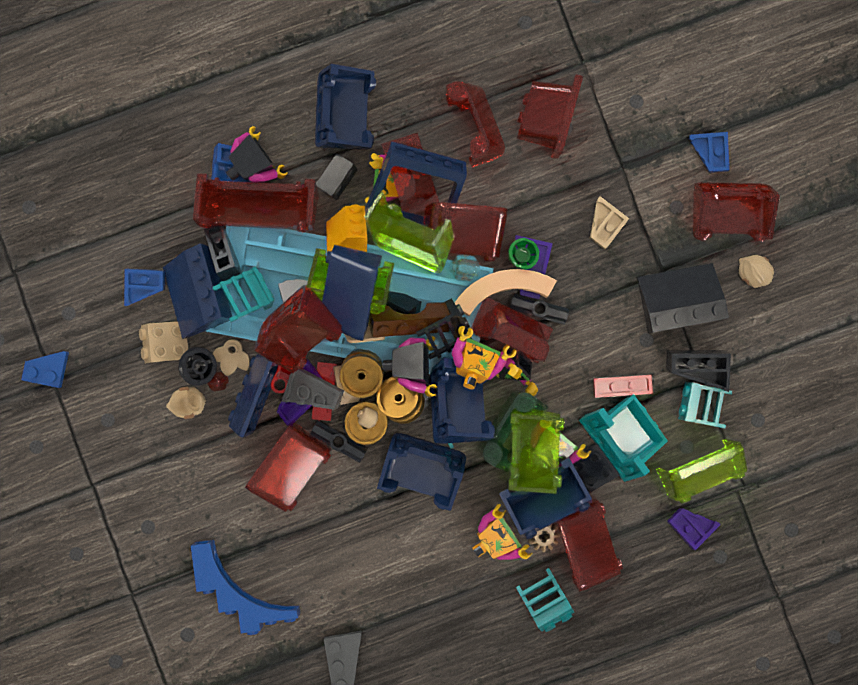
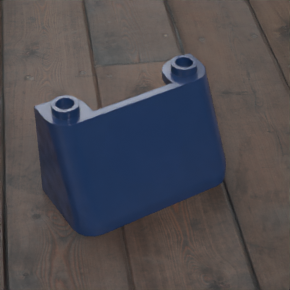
(343, 107)
(351, 288)
(456, 410)
(423, 468)
(538, 510)

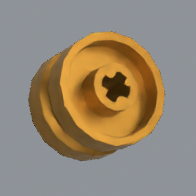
(357, 384)
(399, 402)
(360, 433)

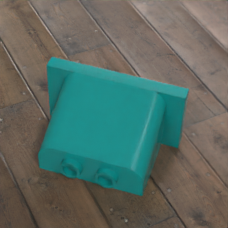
(625, 436)

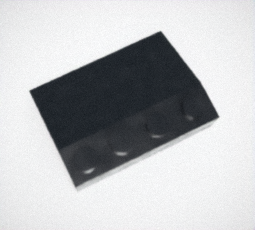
(682, 298)

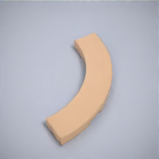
(504, 281)

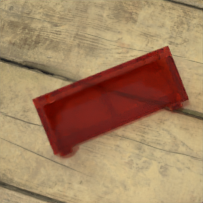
(255, 204)

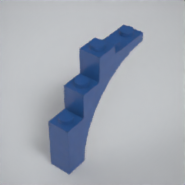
(230, 597)

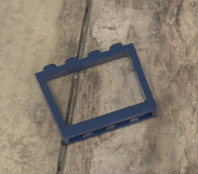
(423, 162)

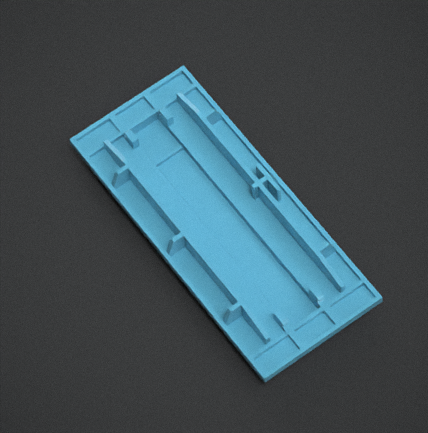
(289, 256)

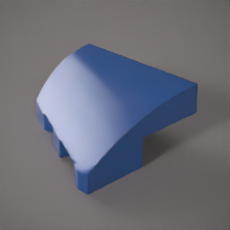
(222, 163)

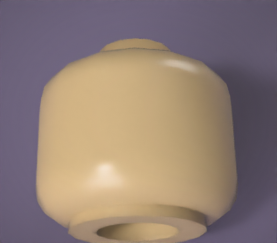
(367, 417)

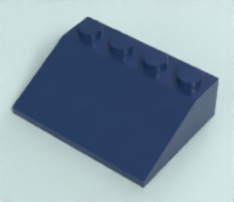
(193, 298)
(253, 397)

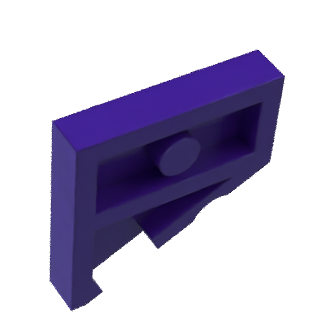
(692, 527)

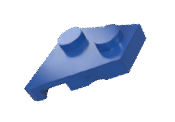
(46, 370)

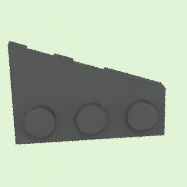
(311, 390)
(342, 657)

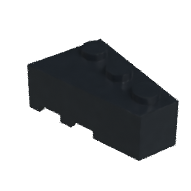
(704, 366)

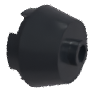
(197, 366)

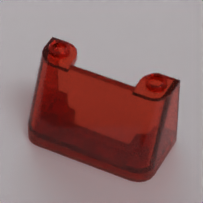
(490, 142)
(734, 209)
(475, 227)
(296, 329)
(288, 467)
(589, 547)

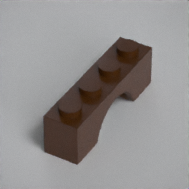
(397, 324)

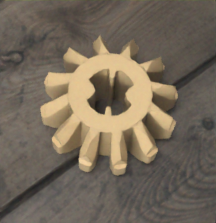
(548, 539)

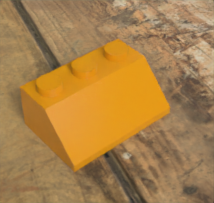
(348, 229)

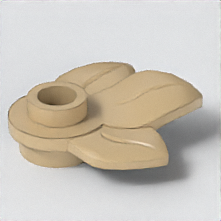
(231, 360)

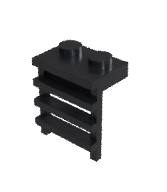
(454, 321)

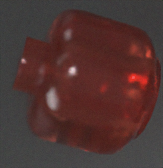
(218, 382)

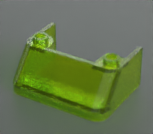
(407, 238)
(705, 472)

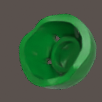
(522, 254)

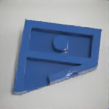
(712, 150)
(142, 284)

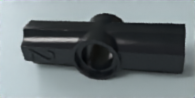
(551, 312)
(327, 435)

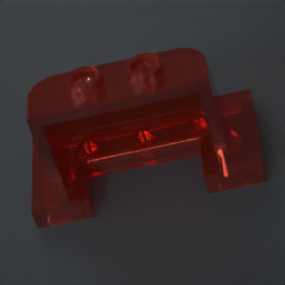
(548, 114)
(413, 187)
(512, 329)

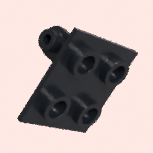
(595, 469)

